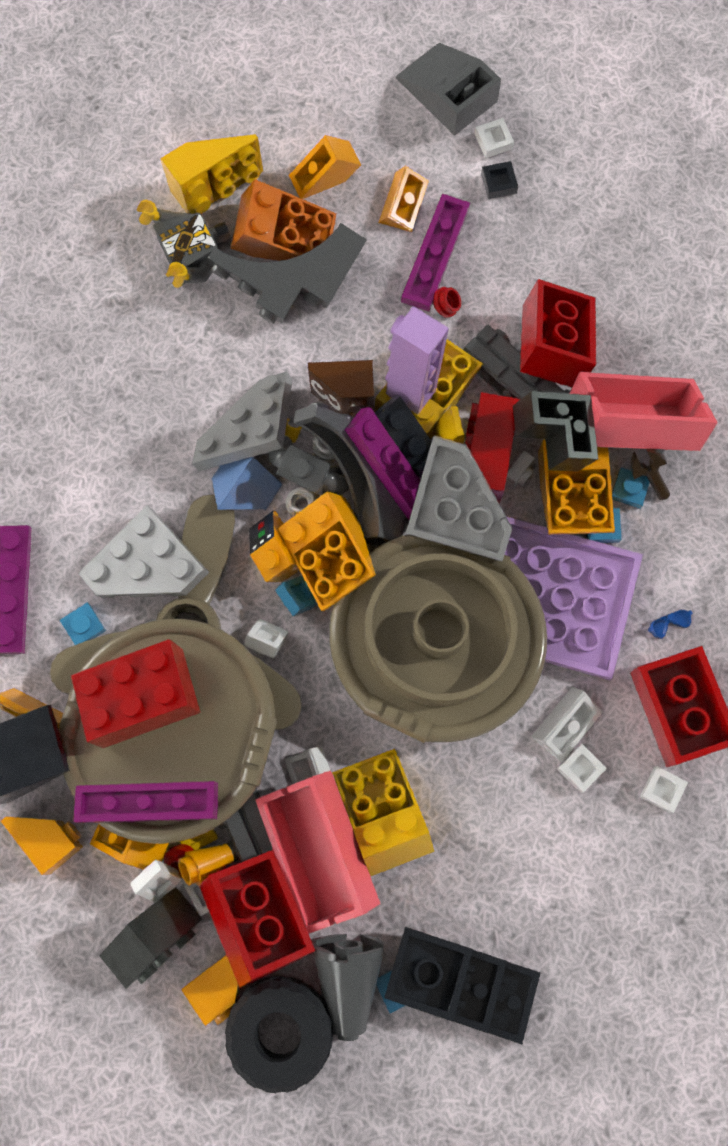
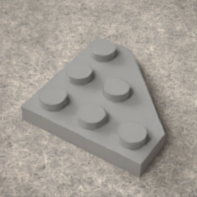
(249, 427)
(458, 504)
(144, 562)

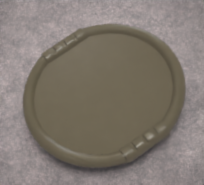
(439, 640)
(219, 744)

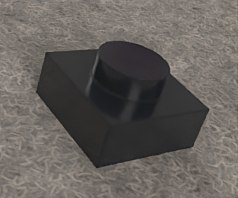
(499, 180)

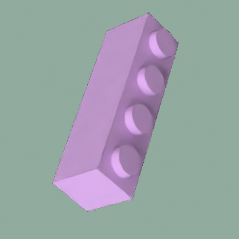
(415, 358)

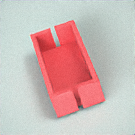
(646, 411)
(318, 852)

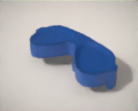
(660, 626)

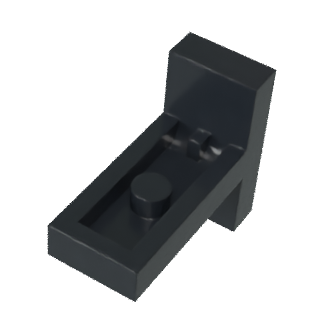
(405, 432)

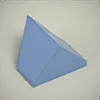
(244, 485)

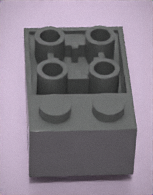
(452, 85)

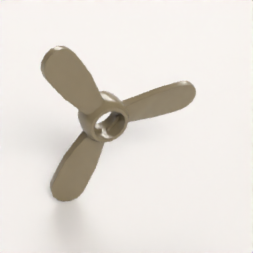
(209, 538)

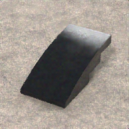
(462, 985)

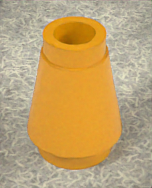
(203, 862)

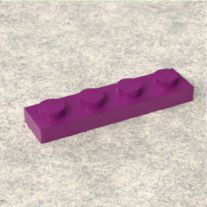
(435, 252)
(384, 458)
(14, 583)
(146, 802)

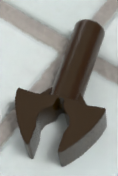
(651, 471)

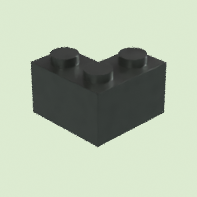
(565, 425)
(149, 937)

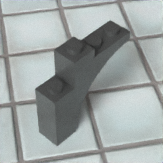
(280, 282)
(374, 506)

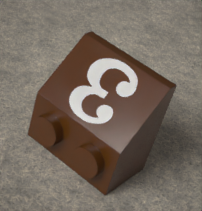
(343, 385)

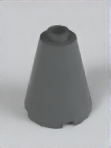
(348, 980)

